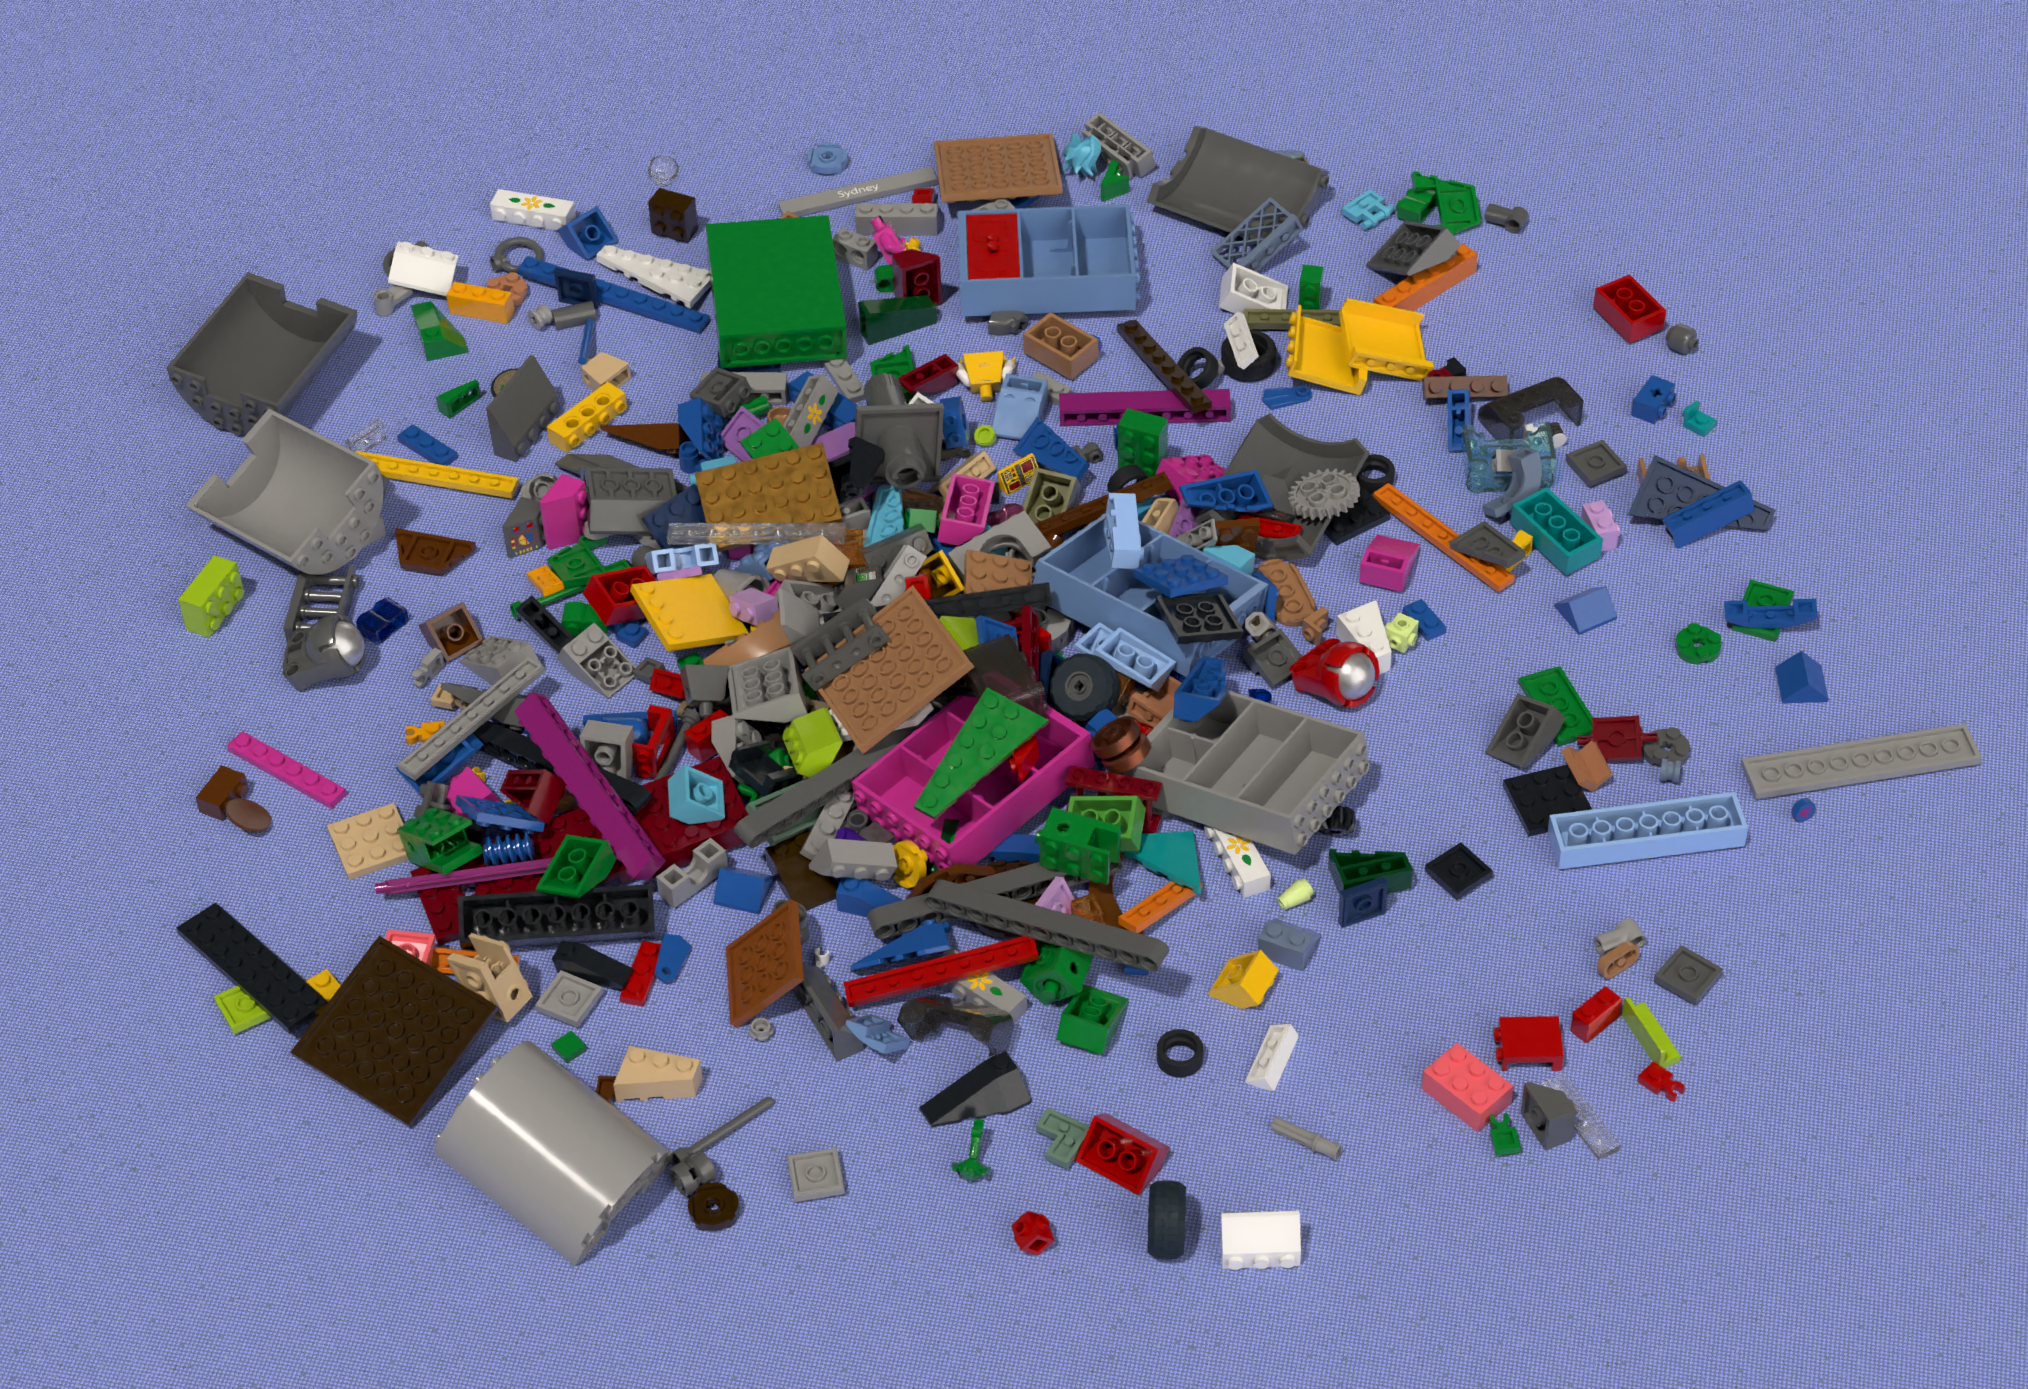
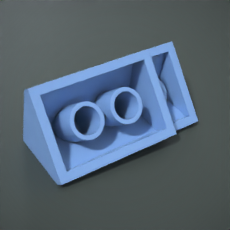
(1127, 655)

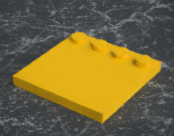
(688, 612)

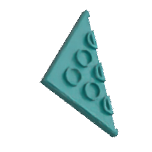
(1172, 855)

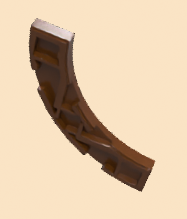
(1107, 901)

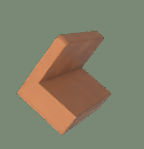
(1587, 765)

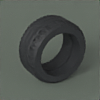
(1260, 368)

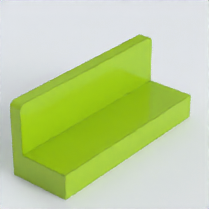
(1650, 1033)

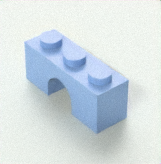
(673, 559)

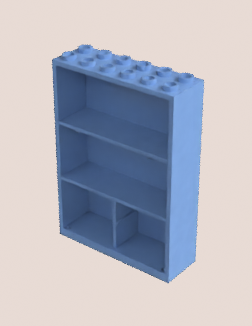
(1093, 592)

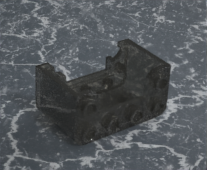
(1004, 670)

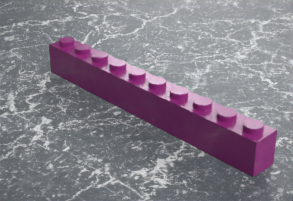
(589, 787)

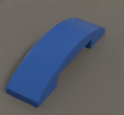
(1770, 616)

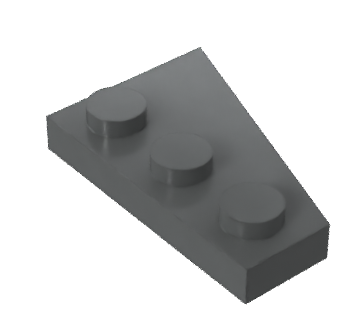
(1489, 545)

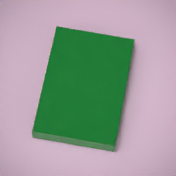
(1764, 595)

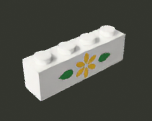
(531, 210)
(1241, 860)

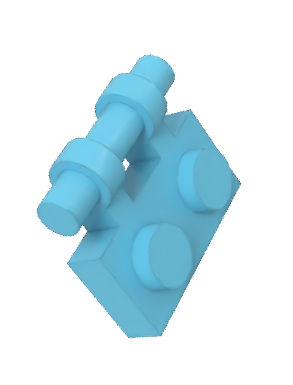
(1364, 205)

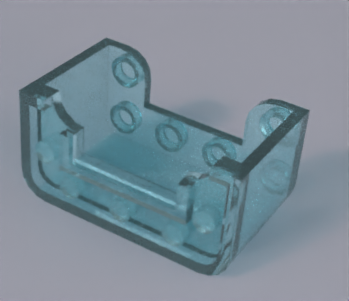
(1477, 458)

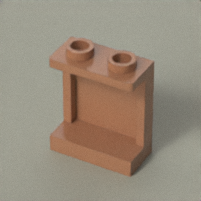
(1153, 705)

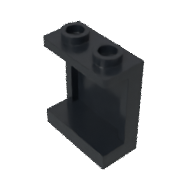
(760, 770)

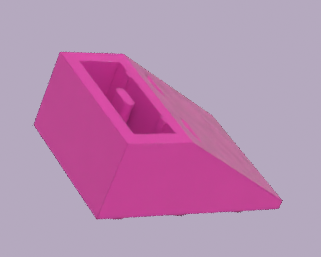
(1188, 470)
(1388, 562)

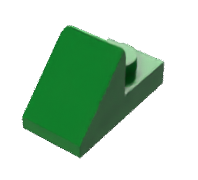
(1114, 182)

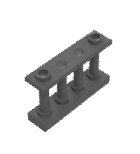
(303, 594)
(833, 632)

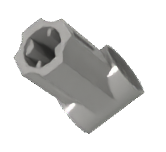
(387, 298)
(1625, 931)

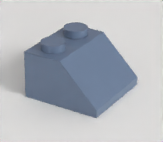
(1287, 943)

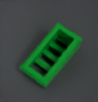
(451, 402)

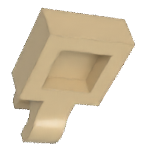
(446, 700)

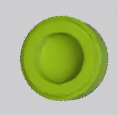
(985, 436)

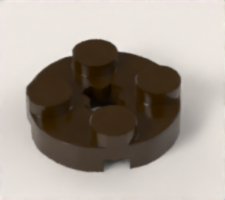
(716, 1219)

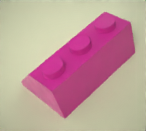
(564, 512)

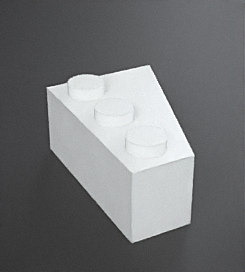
(1366, 627)

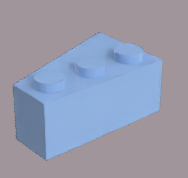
(1122, 531)

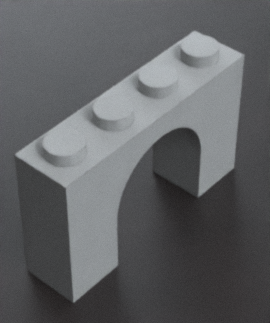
(1015, 532)

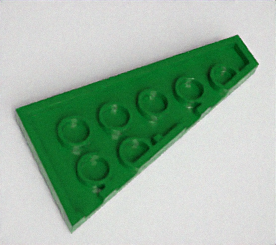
(984, 742)

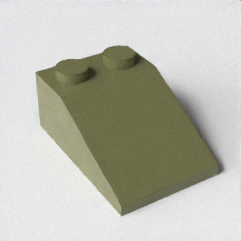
(1050, 494)

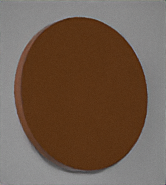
(248, 815)

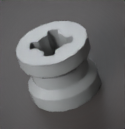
(540, 317)

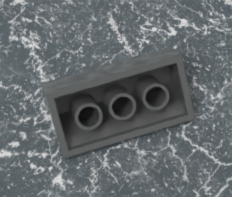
(827, 1012)

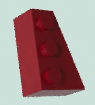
(534, 791)

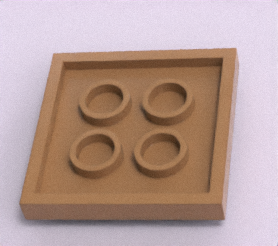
(993, 572)

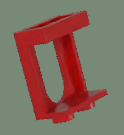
(645, 756)

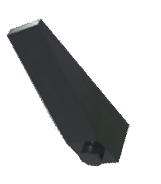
(984, 1090)

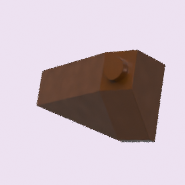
(660, 436)

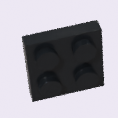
(1458, 870)

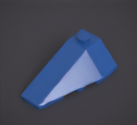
(1200, 690)
(920, 942)

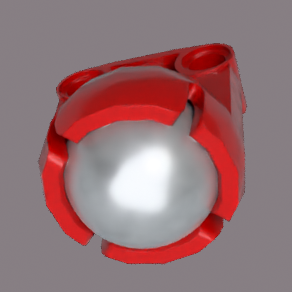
(1338, 672)

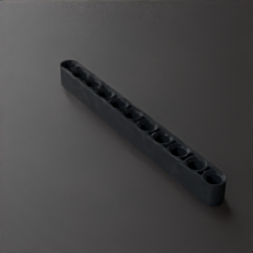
(527, 755)

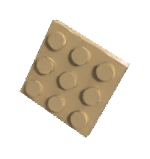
(368, 841)

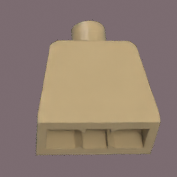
(605, 369)

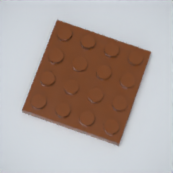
(764, 963)

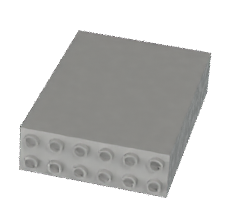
(1254, 770)

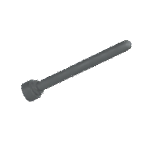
(688, 719)
(682, 1153)

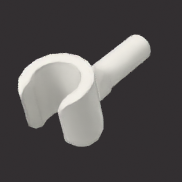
(821, 960)

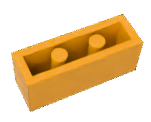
(480, 302)

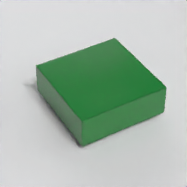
(568, 1046)

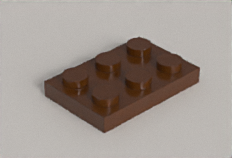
(1238, 532)

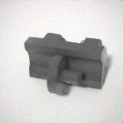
(434, 796)

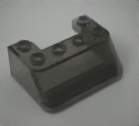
(1504, 414)

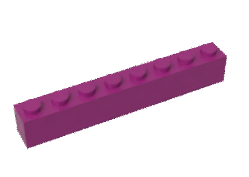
(1109, 407)

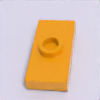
(545, 580)

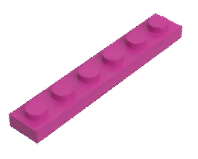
(287, 770)

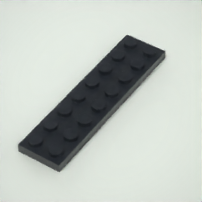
(252, 968)

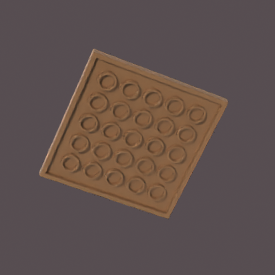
(997, 168)
(897, 676)

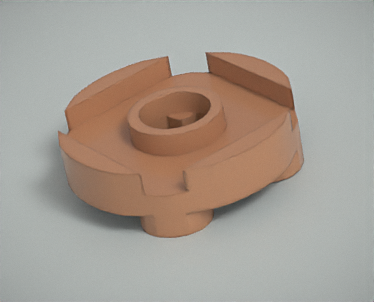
(512, 283)

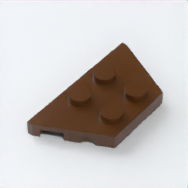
(430, 552)

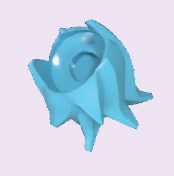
(1082, 154)

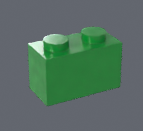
(1310, 287)

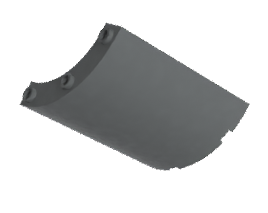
(1230, 178)
(1273, 448)

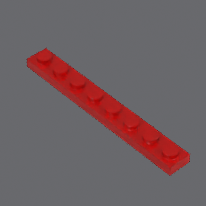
(940, 970)

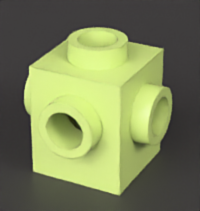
(1402, 632)

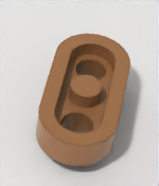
(1618, 959)

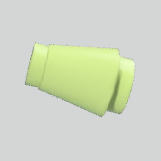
(1296, 894)

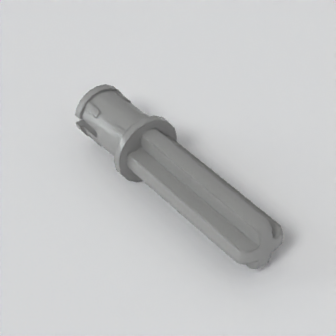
(1307, 1138)

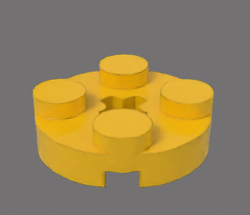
(910, 863)

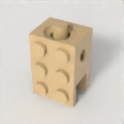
(492, 976)

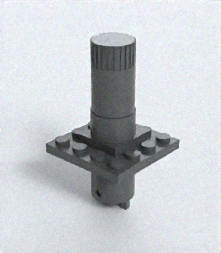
(905, 431)

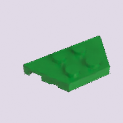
(895, 365)

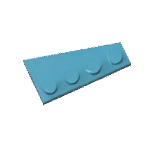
(886, 516)

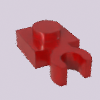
(1659, 1079)

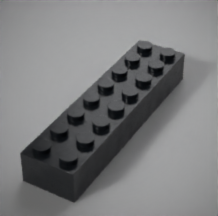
(552, 918)

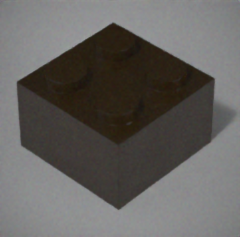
(673, 215)

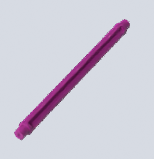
(463, 876)

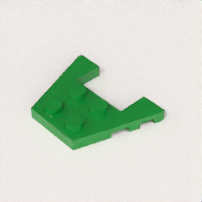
(1455, 202)
(577, 564)

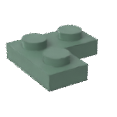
(1067, 1137)

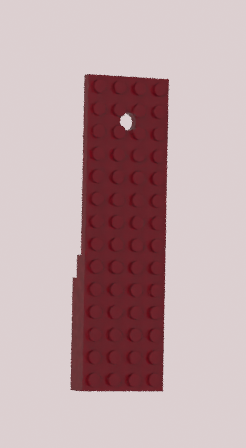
(670, 836)

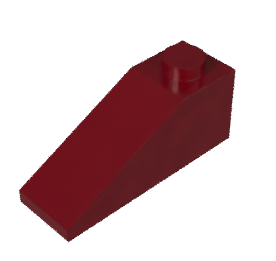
(931, 377)

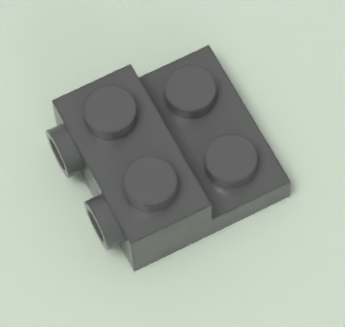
(722, 390)
(1271, 657)

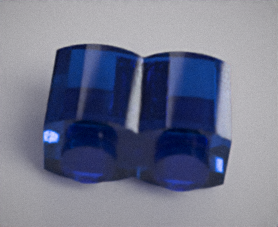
(382, 620)

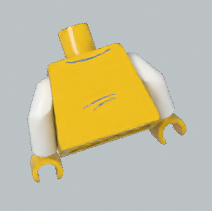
(984, 372)

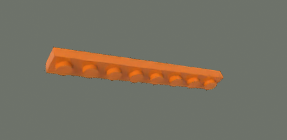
(1440, 536)

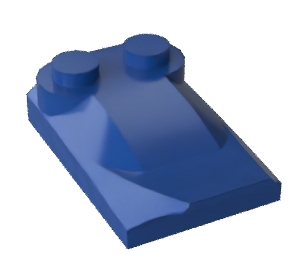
(447, 765)

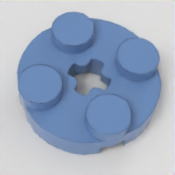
(818, 162)

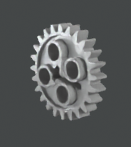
(1324, 494)

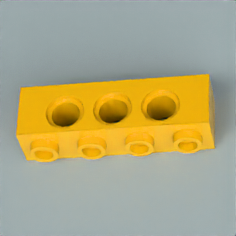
(587, 417)

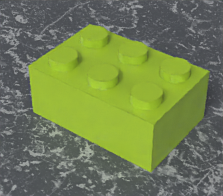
(211, 596)

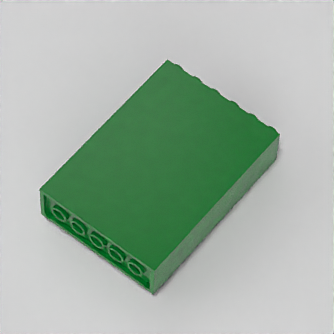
(775, 291)

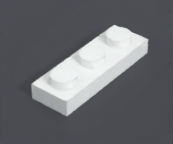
(1241, 340)

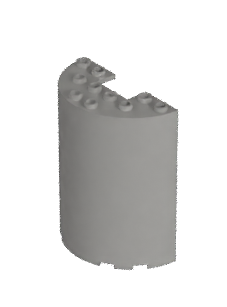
(296, 496)
(549, 1150)

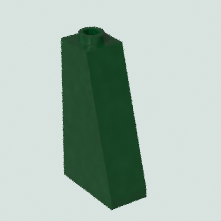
(895, 316)

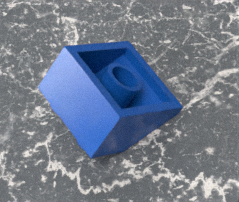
(588, 233)

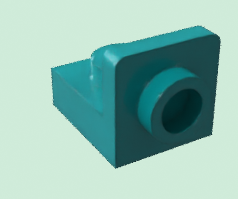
(1697, 421)

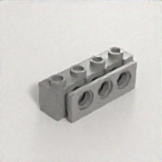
(1119, 146)

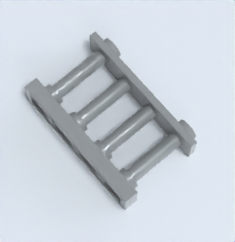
(893, 581)

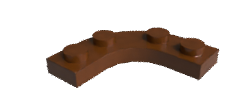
(957, 873)

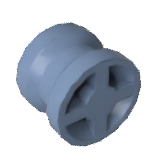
(1670, 770)

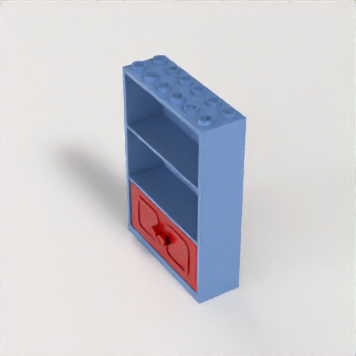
(1048, 260)

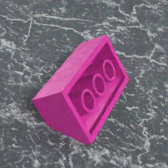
(965, 509)

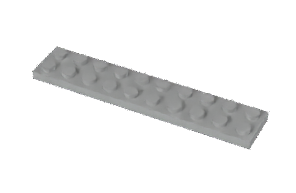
(1860, 761)

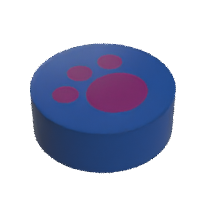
(1803, 809)

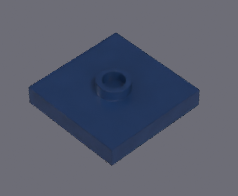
(576, 287)
(1362, 902)

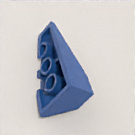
(1231, 492)

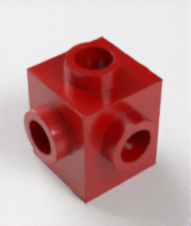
(1032, 1233)

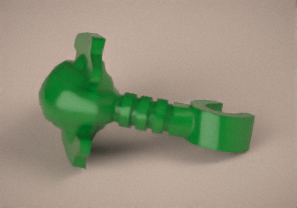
(971, 1168)

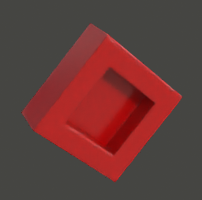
(923, 195)

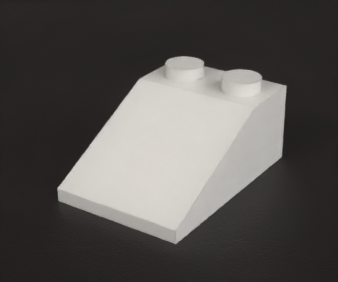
(1250, 290)

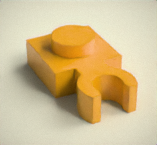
(423, 733)

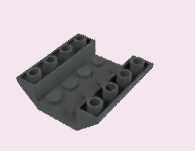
(624, 496)

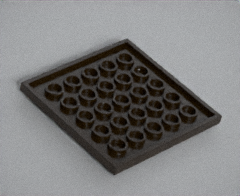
(394, 1031)

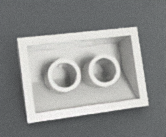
(422, 268)
(1260, 1239)

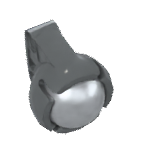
(323, 652)

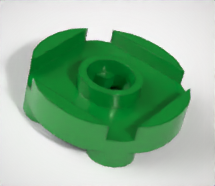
(1702, 635)

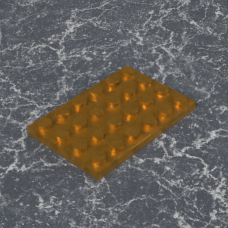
(771, 489)

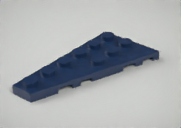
(1672, 487)

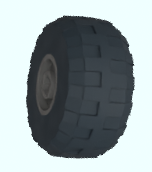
(1084, 687)
(1166, 1219)

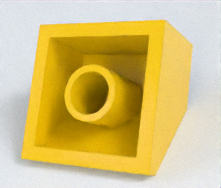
(1244, 980)

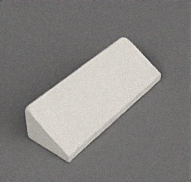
(1272, 1057)

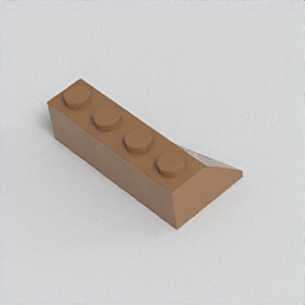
(763, 640)

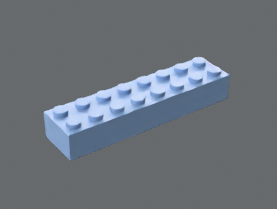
(1647, 830)

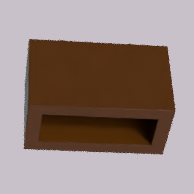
(220, 789)

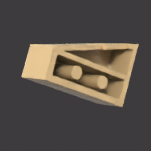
(808, 561)

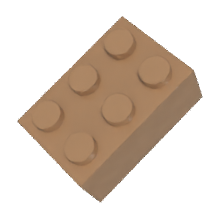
(1061, 346)

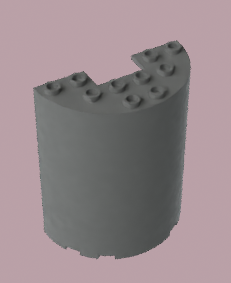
(256, 354)

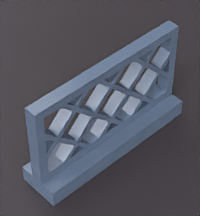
(1266, 247)

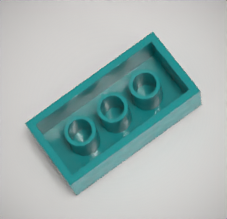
(1556, 531)

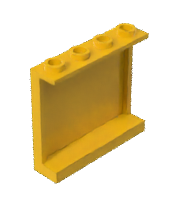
(1383, 339)
(1320, 356)

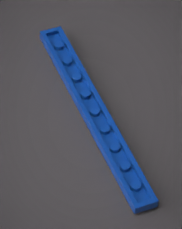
(624, 298)

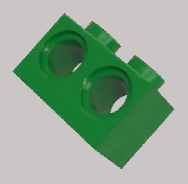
(926, 517)

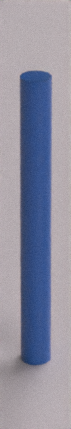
(586, 341)

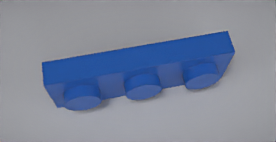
(427, 446)

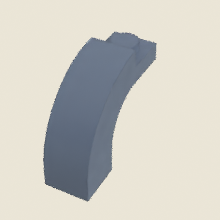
(1525, 481)

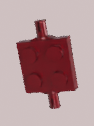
(1618, 738)

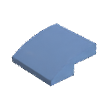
(876, 1033)

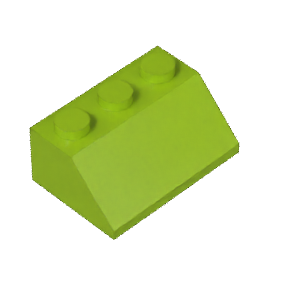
(812, 742)

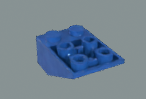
(702, 427)

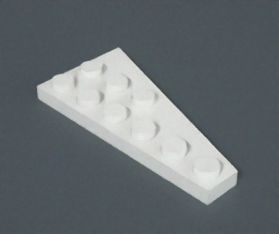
(658, 274)

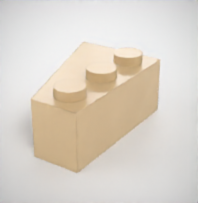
(657, 1074)

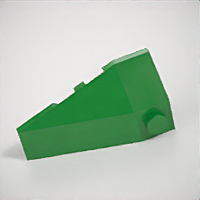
(437, 333)

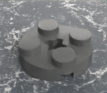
(1669, 738)

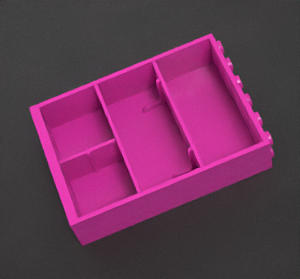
(986, 812)

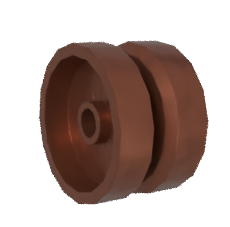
(1120, 745)

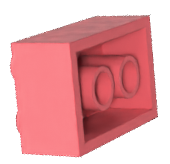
(1467, 1087)

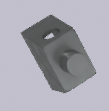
(704, 686)

